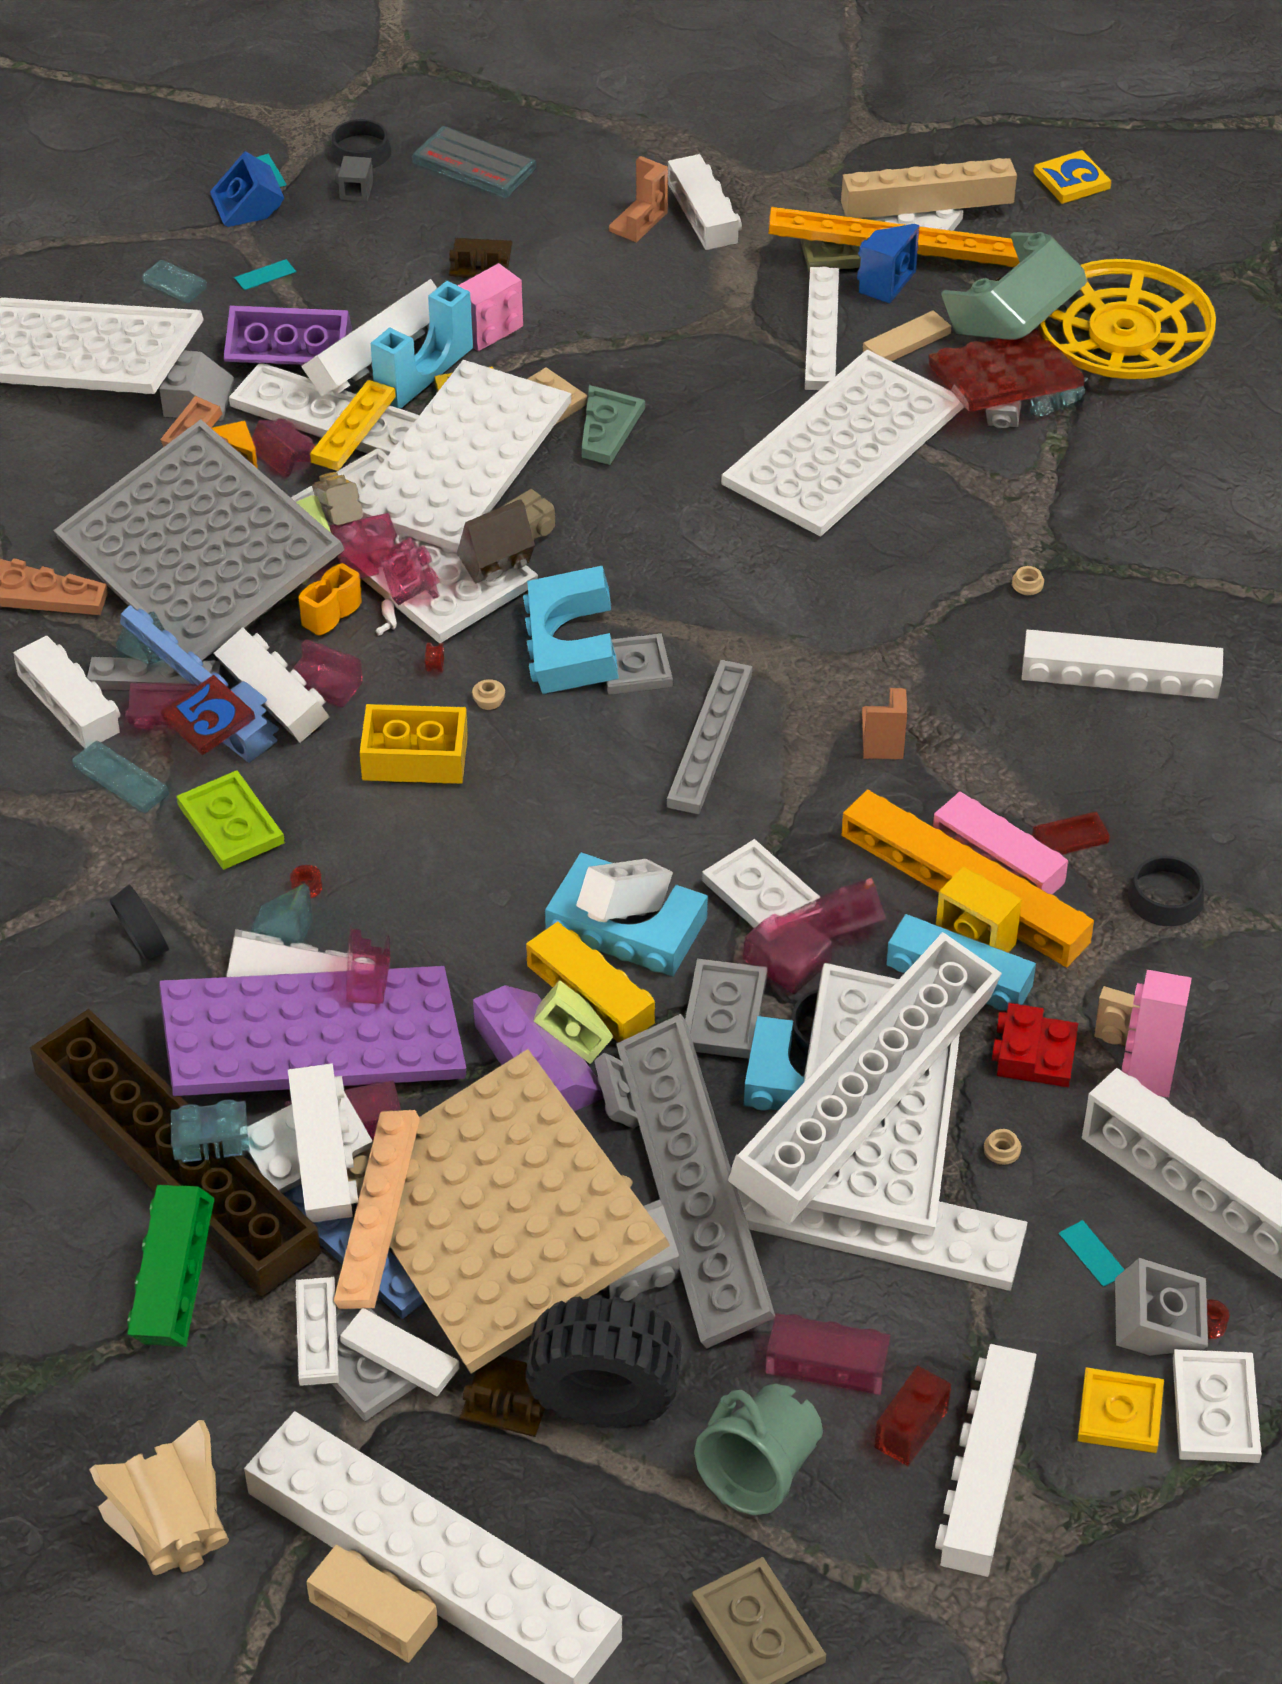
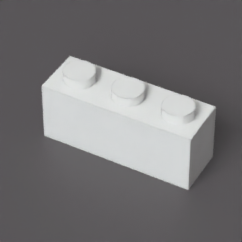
(623, 889)

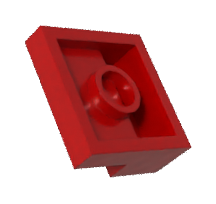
(1034, 1046)

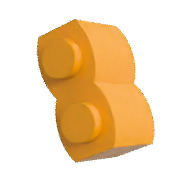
(330, 599)

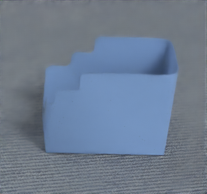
(258, 734)

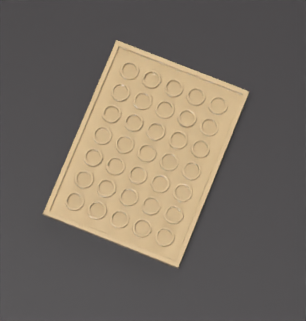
(511, 1211)

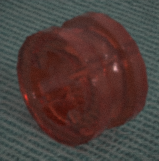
(434, 657)
(305, 873)
(1218, 1311)

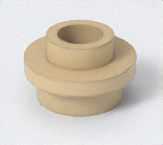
(1028, 580)
(488, 694)
(1002, 1139)

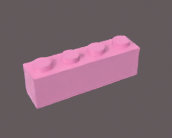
(1001, 842)
(1157, 1031)

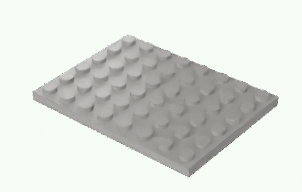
(199, 540)

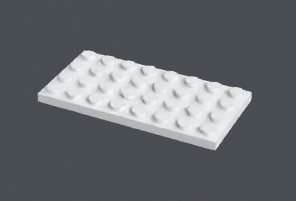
(91, 344)
(842, 442)
(462, 453)
(460, 598)
(900, 1164)

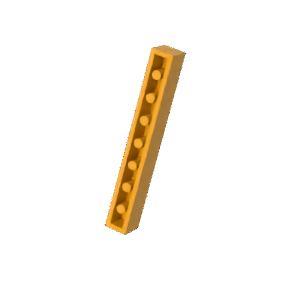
(935, 858)

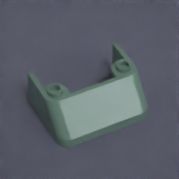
(1023, 296)

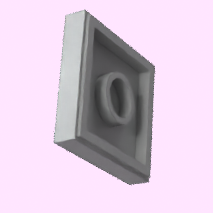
(640, 664)

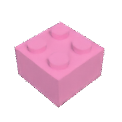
(494, 305)

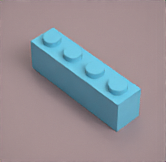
(915, 936)

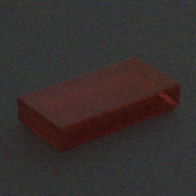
(1072, 833)

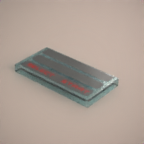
(474, 161)

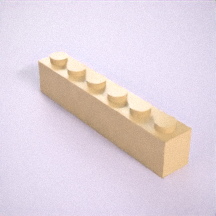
(928, 188)

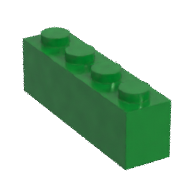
(170, 1265)

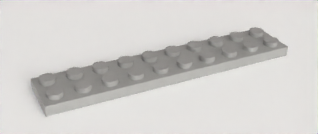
(692, 1183)

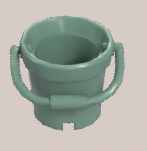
(758, 1448)

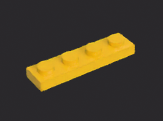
(352, 425)

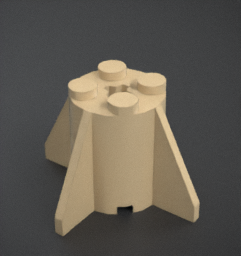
(166, 1502)

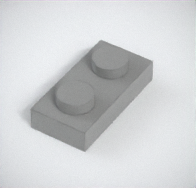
(615, 1090)

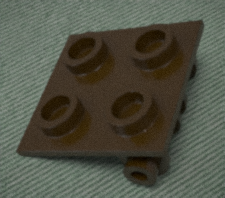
(477, 255)
(502, 1398)

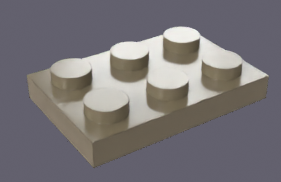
(758, 1625)

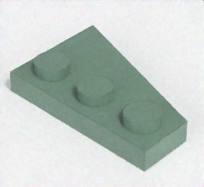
(608, 423)

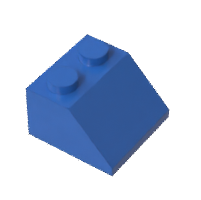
(247, 192)
(888, 261)

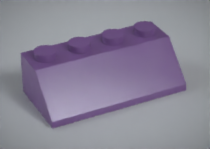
(282, 333)
(508, 1028)

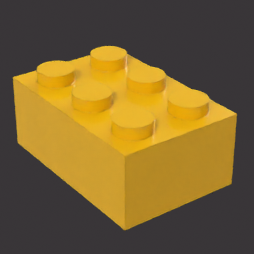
(414, 743)

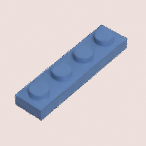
(165, 646)

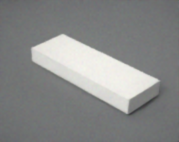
(317, 1331)
(399, 1351)

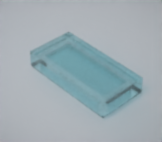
(174, 281)

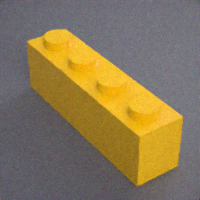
(616, 1000)

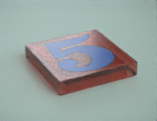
(208, 715)

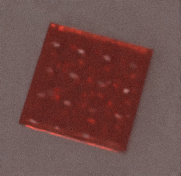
(1005, 370)

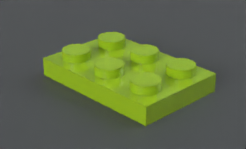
(230, 819)

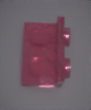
(409, 571)
(329, 672)

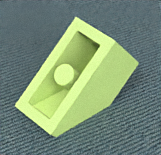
(572, 1022)

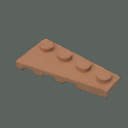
(47, 591)

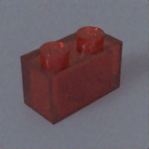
(912, 1415)

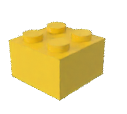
(979, 910)

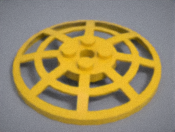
(1142, 322)

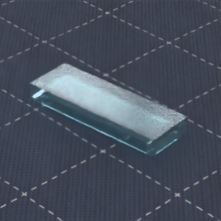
(120, 776)

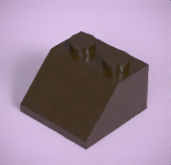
(496, 542)

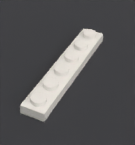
(821, 327)

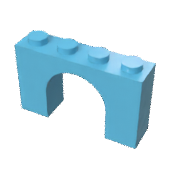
(445, 344)
(553, 602)
(652, 944)
(769, 1073)

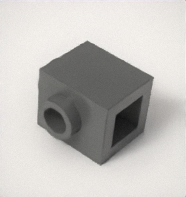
(354, 178)

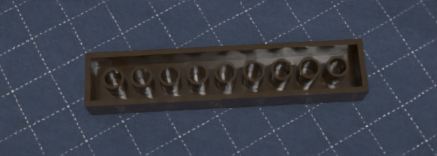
(131, 1112)

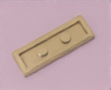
(909, 336)

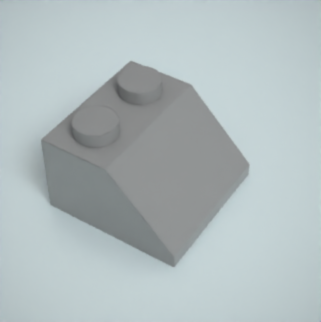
(195, 376)
(656, 1271)
(1160, 1309)

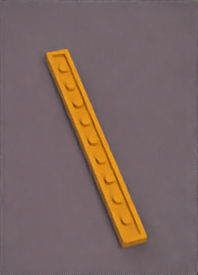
(856, 230)

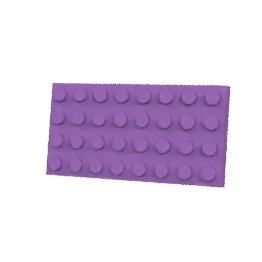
(256, 1028)

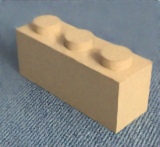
(373, 1602)

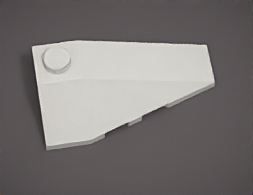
(266, 955)

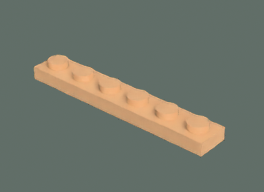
(377, 1210)

